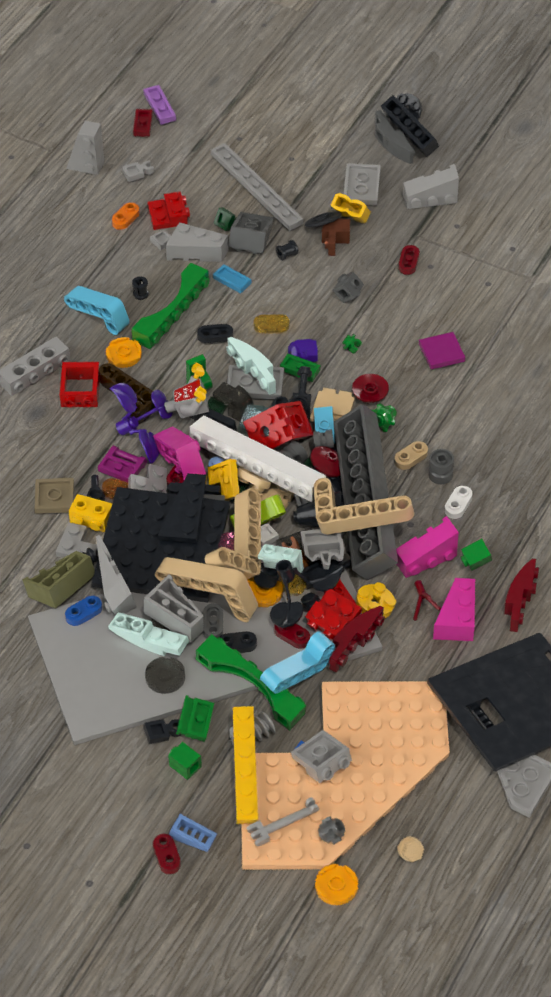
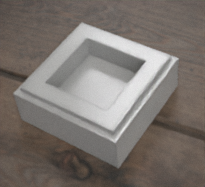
(160, 239)

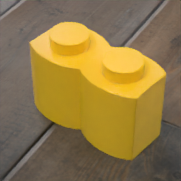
(351, 208)

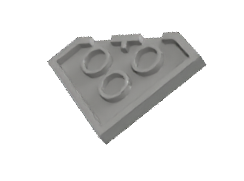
(526, 783)

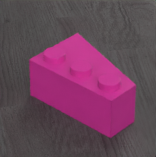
(457, 614)

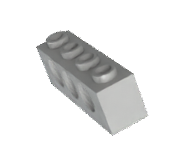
(34, 366)

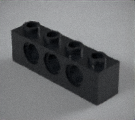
(409, 126)

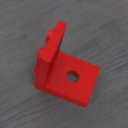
(285, 424)

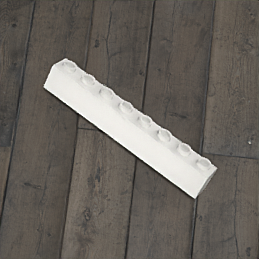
(256, 457)

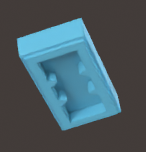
(324, 420)

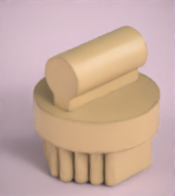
(410, 849)

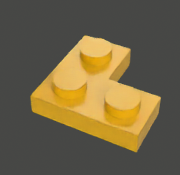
(226, 475)

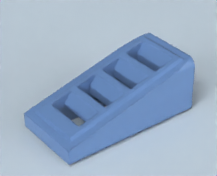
(189, 824)

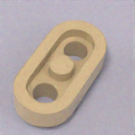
(414, 454)
(246, 476)

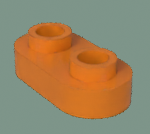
(125, 216)

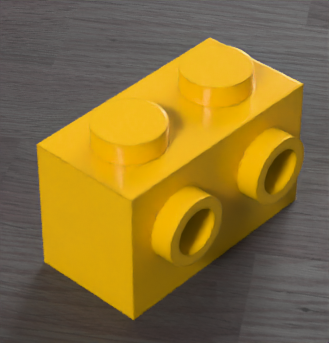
(90, 512)

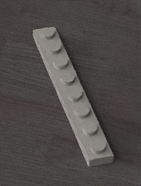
(257, 187)

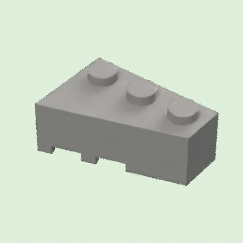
(432, 190)
(196, 243)
(173, 609)

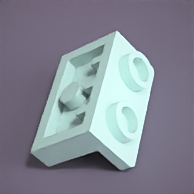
(273, 554)

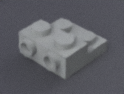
(322, 756)

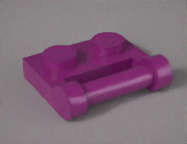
(120, 468)

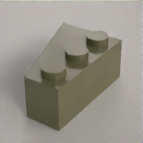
(60, 581)

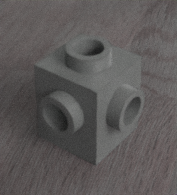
(348, 287)

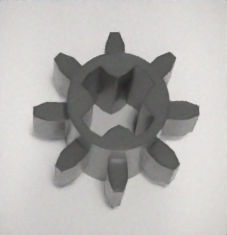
(331, 830)

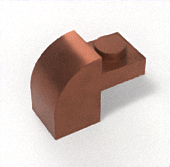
(336, 233)

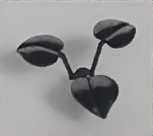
(289, 613)

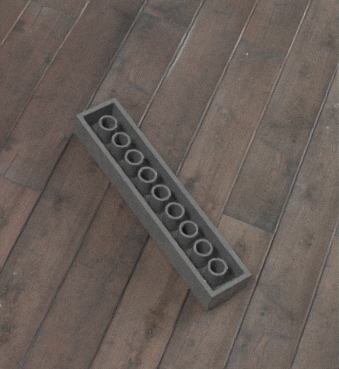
(364, 481)

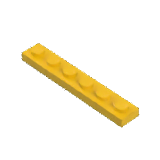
(245, 765)

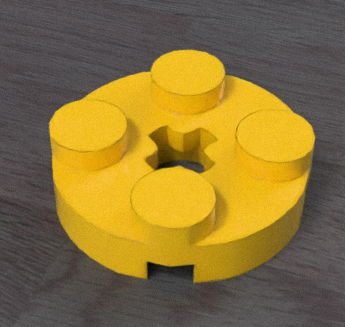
(375, 592)

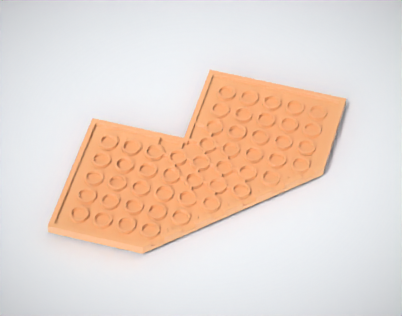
(394, 742)

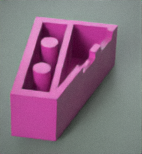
(180, 451)
(428, 550)

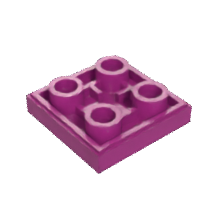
(442, 350)

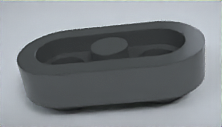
(213, 623)

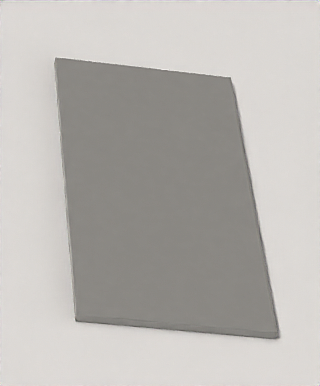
(103, 675)

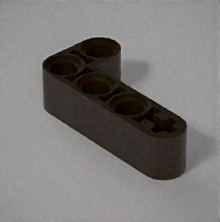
(111, 375)

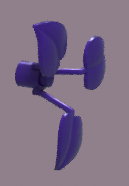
(129, 424)

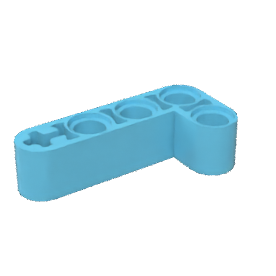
(99, 305)
(300, 665)

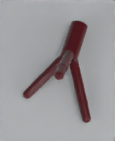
(422, 595)

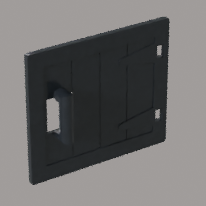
(517, 686)

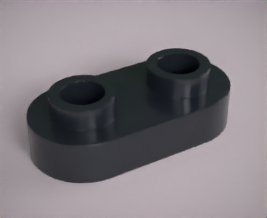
(214, 333)
(238, 642)

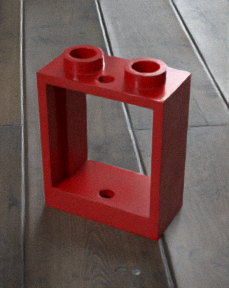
(80, 371)

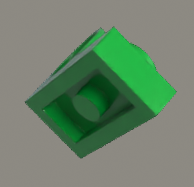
(206, 380)

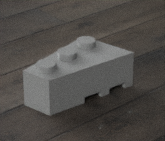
(88, 149)

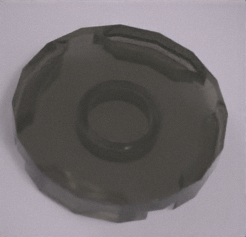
(165, 675)

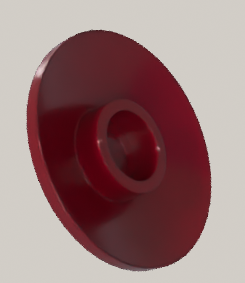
(370, 388)
(325, 461)

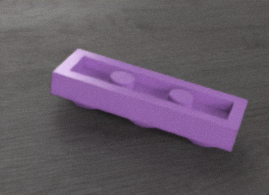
(159, 104)

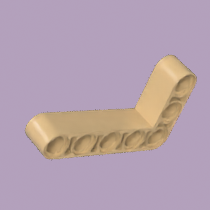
(358, 515)
(246, 537)
(212, 579)

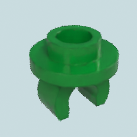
(349, 343)

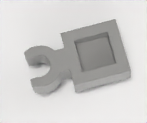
(135, 171)

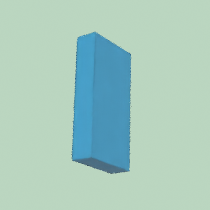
(232, 278)

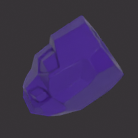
(304, 349)

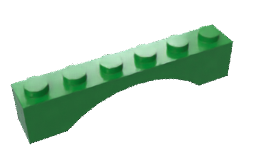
(151, 328)
(219, 657)

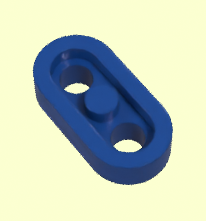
(86, 610)

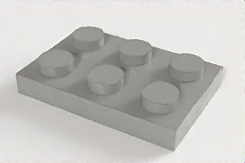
(362, 182)
(251, 385)

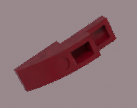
(520, 592)
(355, 633)

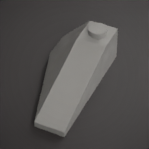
(115, 588)

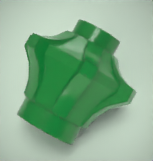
(385, 416)

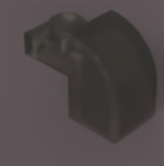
(235, 398)

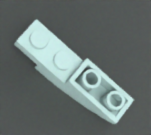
(252, 361)
(145, 635)

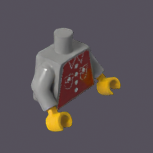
(190, 398)

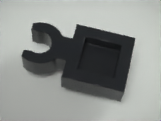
(158, 731)

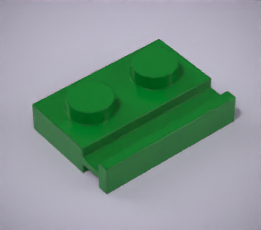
(195, 718)

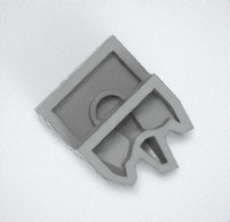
(322, 546)

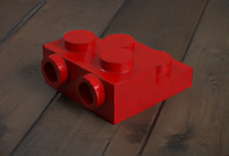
(168, 211)
(332, 613)

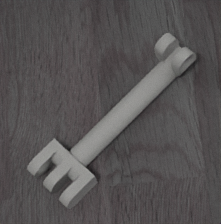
(263, 831)

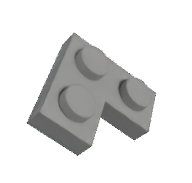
(154, 480)
(73, 541)

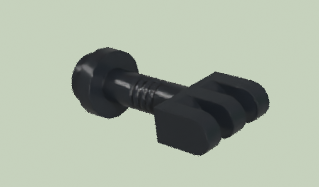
(304, 372)

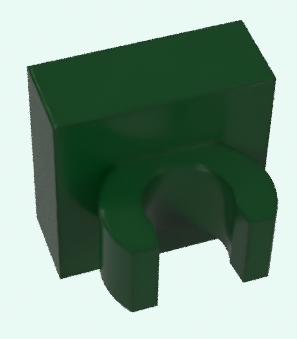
(224, 219)

